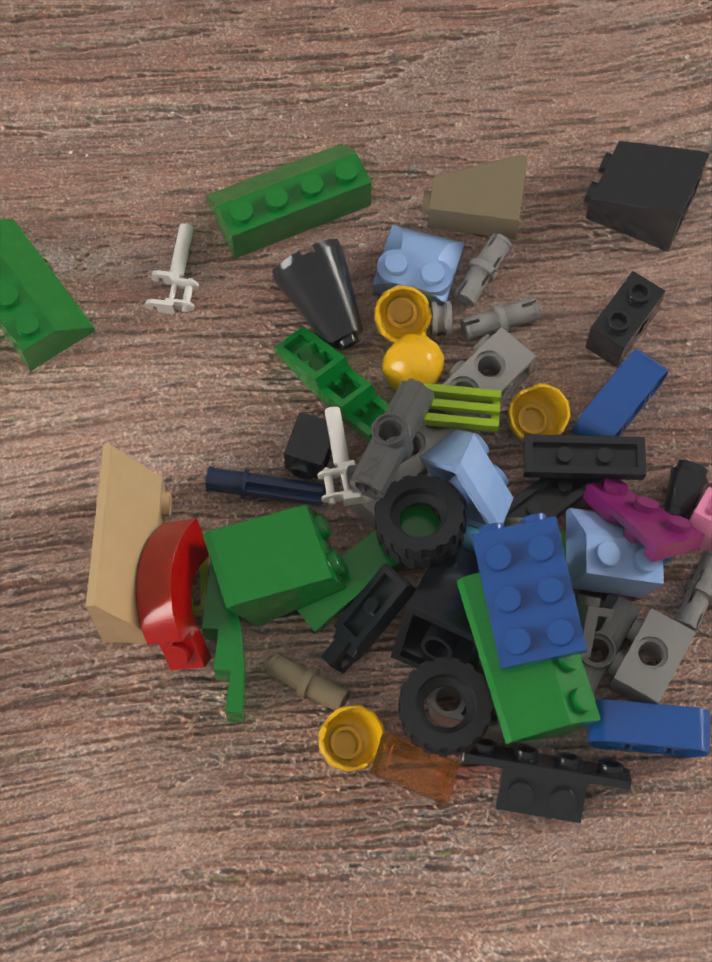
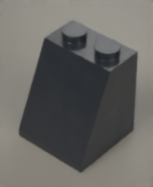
(645, 191)
(436, 617)

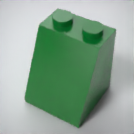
(275, 563)

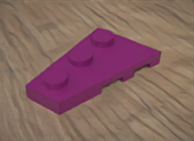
(643, 520)

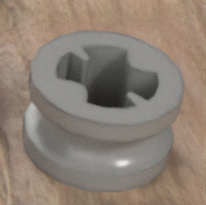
(441, 318)

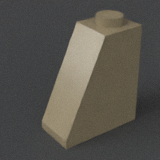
(478, 198)

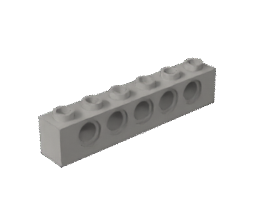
(495, 352)

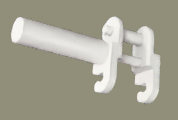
(175, 276)
(341, 461)

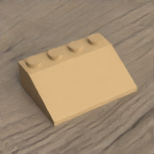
(127, 514)

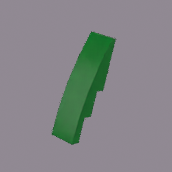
(332, 379)
(362, 564)
(229, 662)

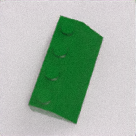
(291, 199)
(34, 305)
(534, 698)

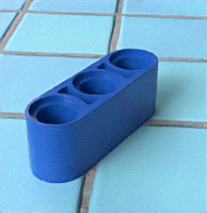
(621, 397)
(651, 729)

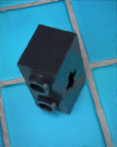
(624, 319)

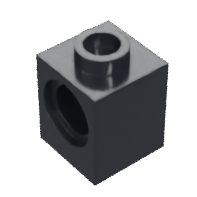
(308, 447)

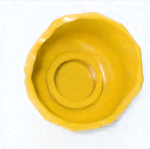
(402, 312)
(413, 358)
(538, 411)
(350, 738)

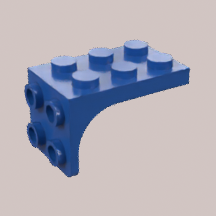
(528, 591)

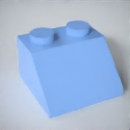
(464, 463)
(605, 560)

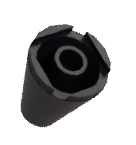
(322, 292)

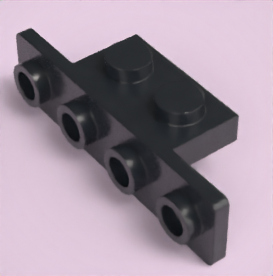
(544, 782)

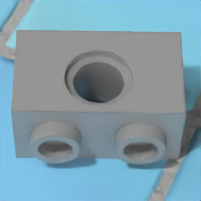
(664, 639)

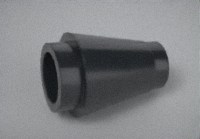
(685, 487)

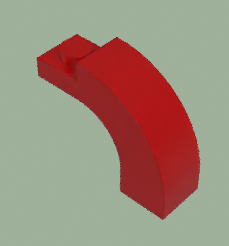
(166, 590)

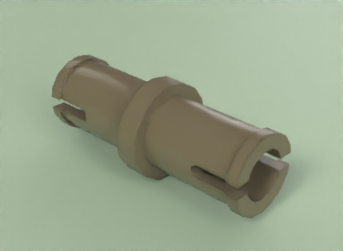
(307, 682)

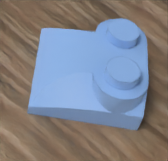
(418, 262)

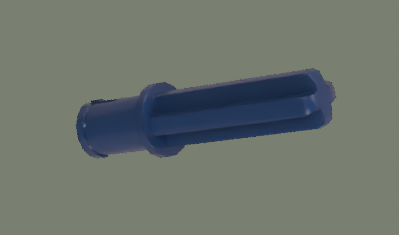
(264, 486)

